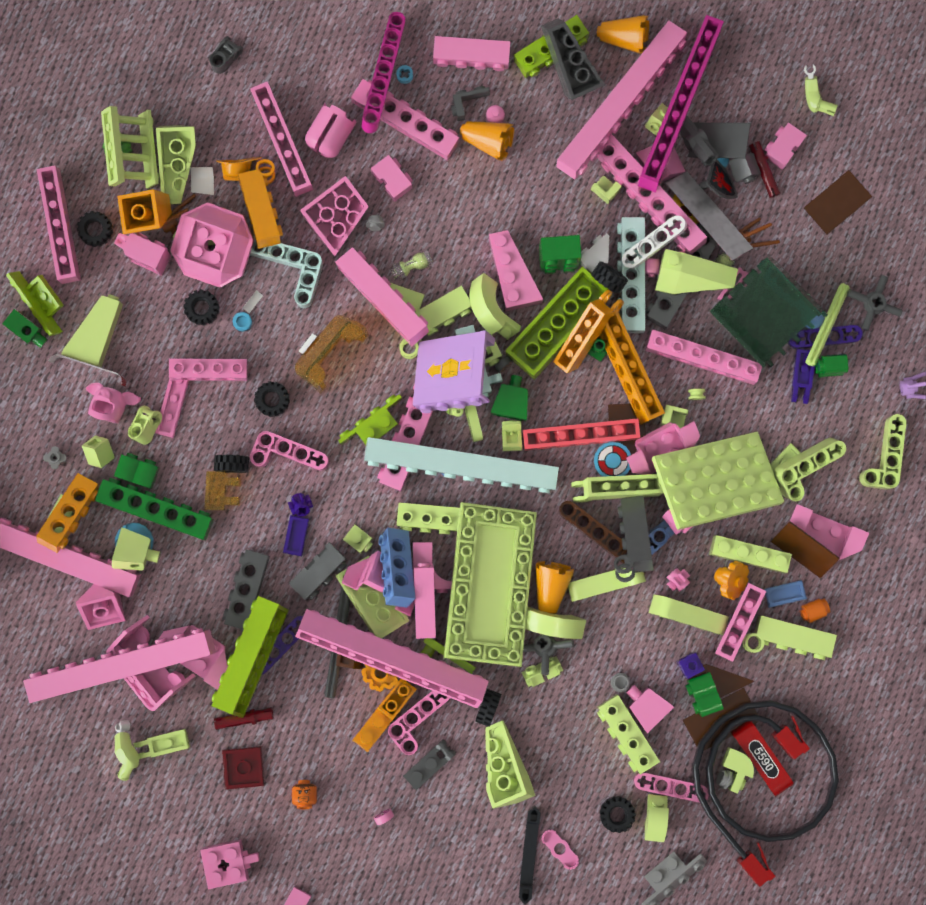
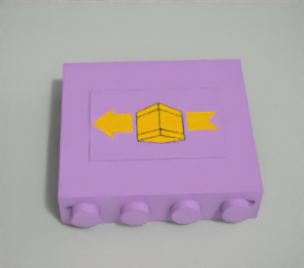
(451, 372)

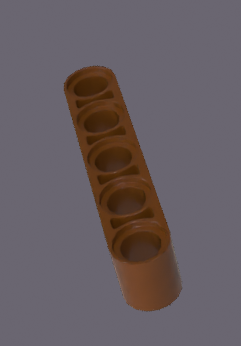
(588, 530)

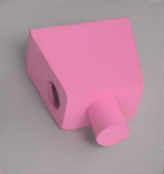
(648, 707)

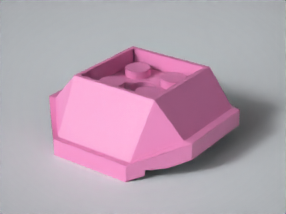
(231, 239)

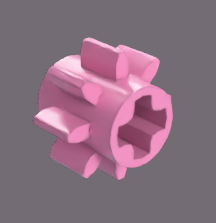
(678, 579)

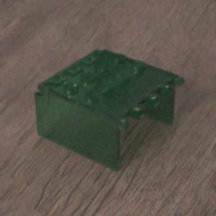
(767, 311)

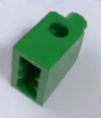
(19, 323)
(511, 400)

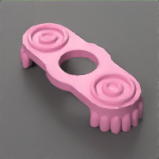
(568, 858)

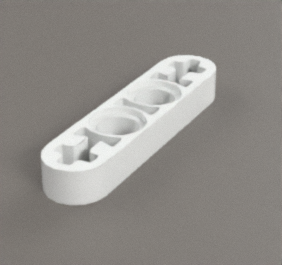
(652, 239)

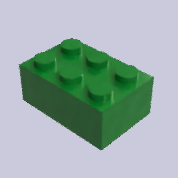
(559, 254)

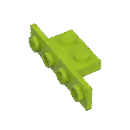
(40, 300)
(374, 426)

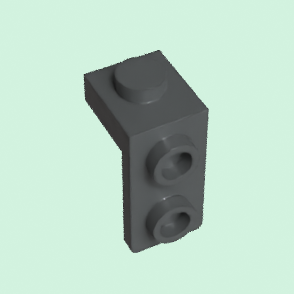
(462, 95)

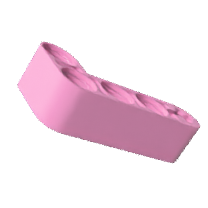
(291, 454)
(407, 727)

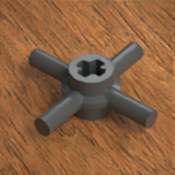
(869, 306)
(550, 649)

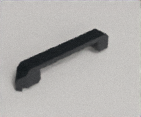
(529, 854)

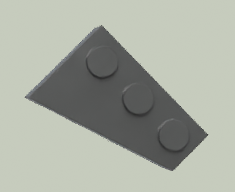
(318, 572)

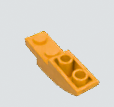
(384, 714)

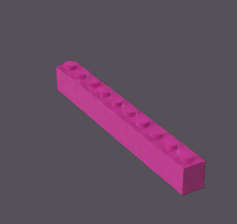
(680, 103)

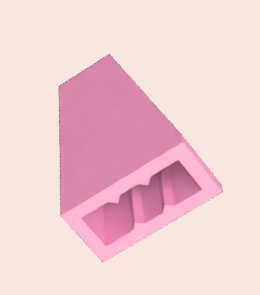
(424, 600)

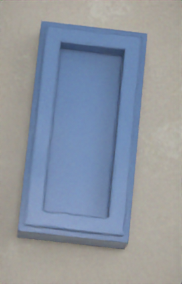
(785, 593)

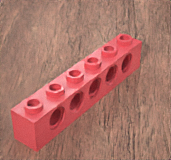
(581, 434)

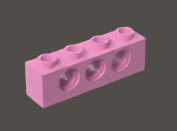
(208, 369)
(740, 622)

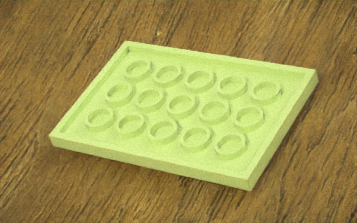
(717, 480)

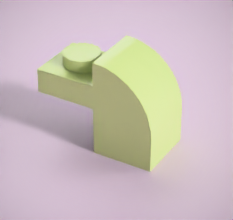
(741, 765)
(657, 818)

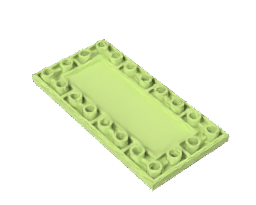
(490, 585)

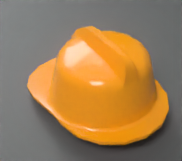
(232, 168)

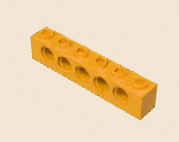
(630, 370)

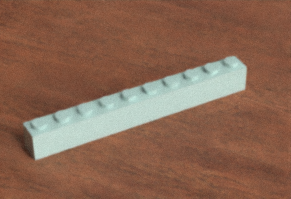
(463, 464)

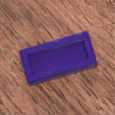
(296, 535)

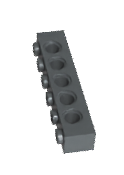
(663, 317)

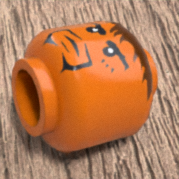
(304, 795)

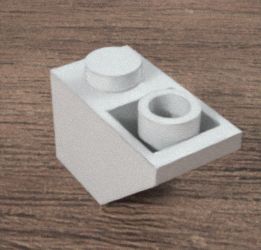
(596, 253)

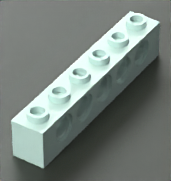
(636, 227)

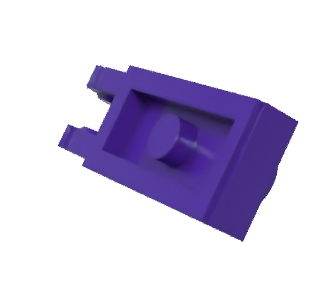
(802, 376)

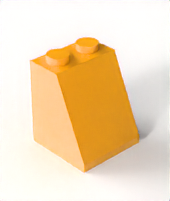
(144, 210)

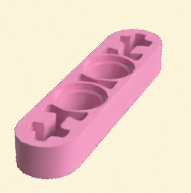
(671, 785)

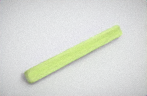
(827, 325)

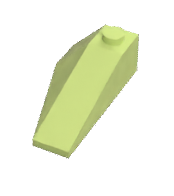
(175, 155)
(689, 273)
(507, 776)

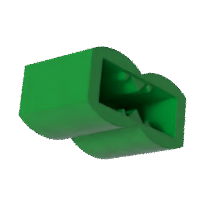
(832, 365)
(137, 471)
(704, 694)

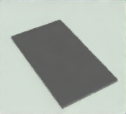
(727, 139)

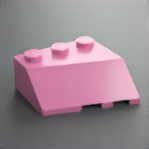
(335, 214)

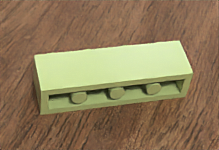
(750, 554)

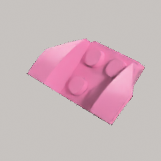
(661, 441)
(833, 535)
(369, 573)
(207, 667)

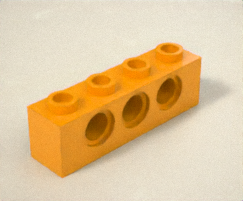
(79, 486)

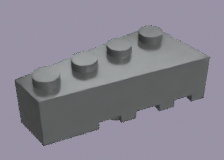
(570, 61)

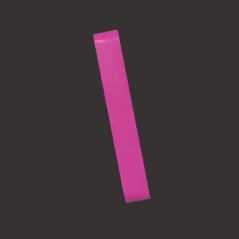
(383, 79)

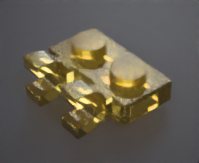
(216, 491)

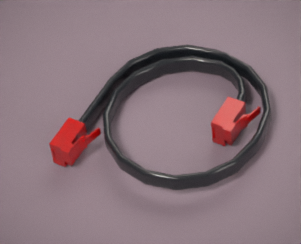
(792, 747)

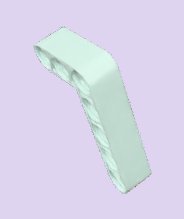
(302, 263)

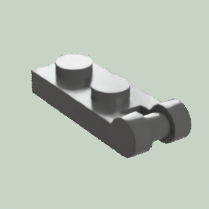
(429, 765)

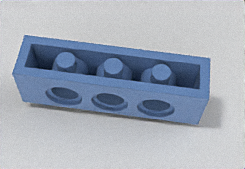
(397, 567)

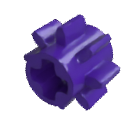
(300, 504)

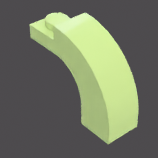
(486, 309)
(555, 625)

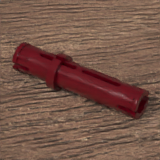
(765, 170)
(252, 716)

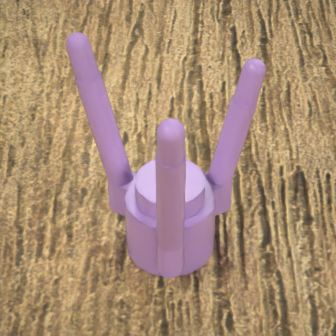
(909, 387)

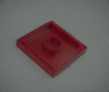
(243, 767)

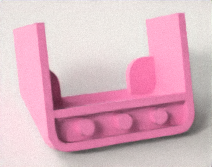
(152, 686)

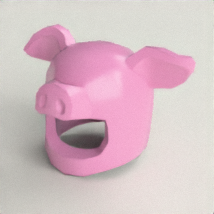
(109, 403)

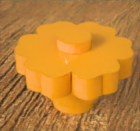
(732, 579)
(378, 678)

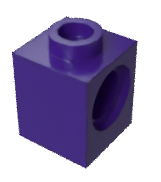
(690, 665)

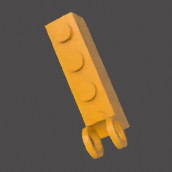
(259, 202)
(586, 332)

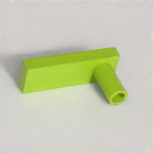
(432, 646)

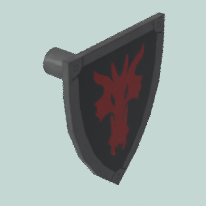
(720, 182)

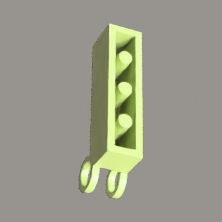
(441, 313)
(618, 487)
(791, 635)

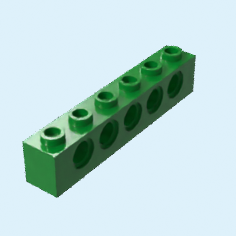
(107, 493)

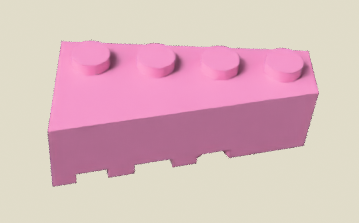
(513, 276)

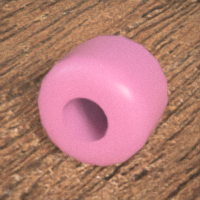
(495, 114)
(652, 267)

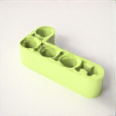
(887, 450)
(810, 465)
(601, 584)
(688, 614)

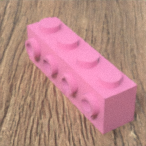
(471, 52)

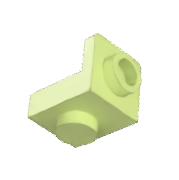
(656, 119)
(511, 435)

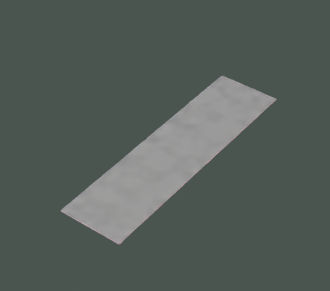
(709, 215)

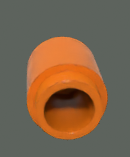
(814, 610)

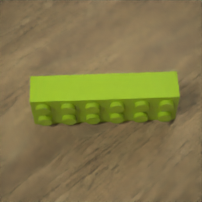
(552, 326)
(249, 657)

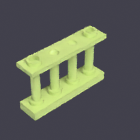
(115, 155)

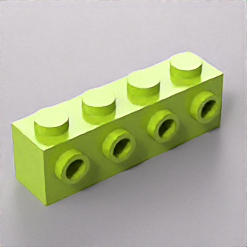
(537, 54)

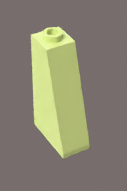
(95, 333)

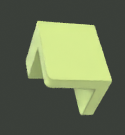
(606, 189)
(674, 415)
(98, 451)

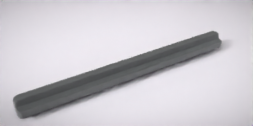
(333, 672)

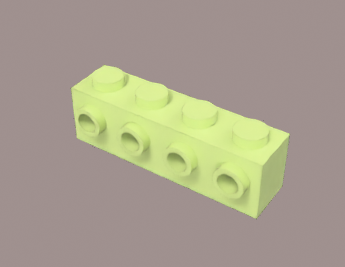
(427, 518)
(628, 734)

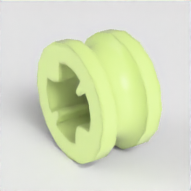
(696, 394)

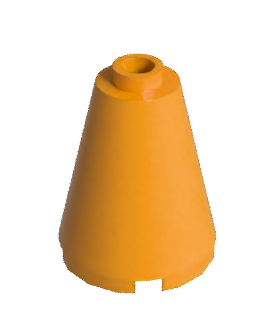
(626, 33)
(489, 137)
(551, 585)

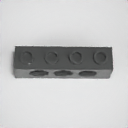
(246, 559)

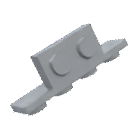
(670, 875)

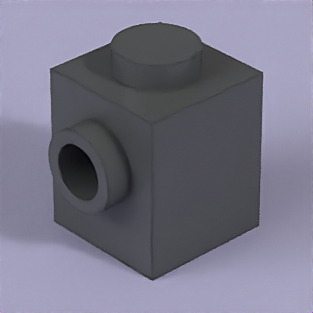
(745, 168)

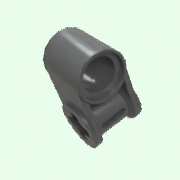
(227, 52)

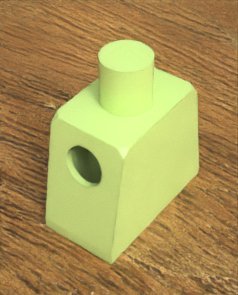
(133, 551)

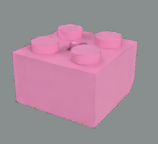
(144, 252)
(233, 854)

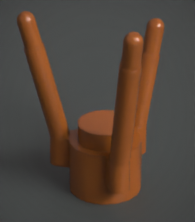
(171, 223)
(746, 234)

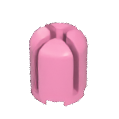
(329, 131)

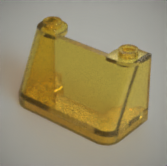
(339, 328)

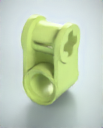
(144, 426)

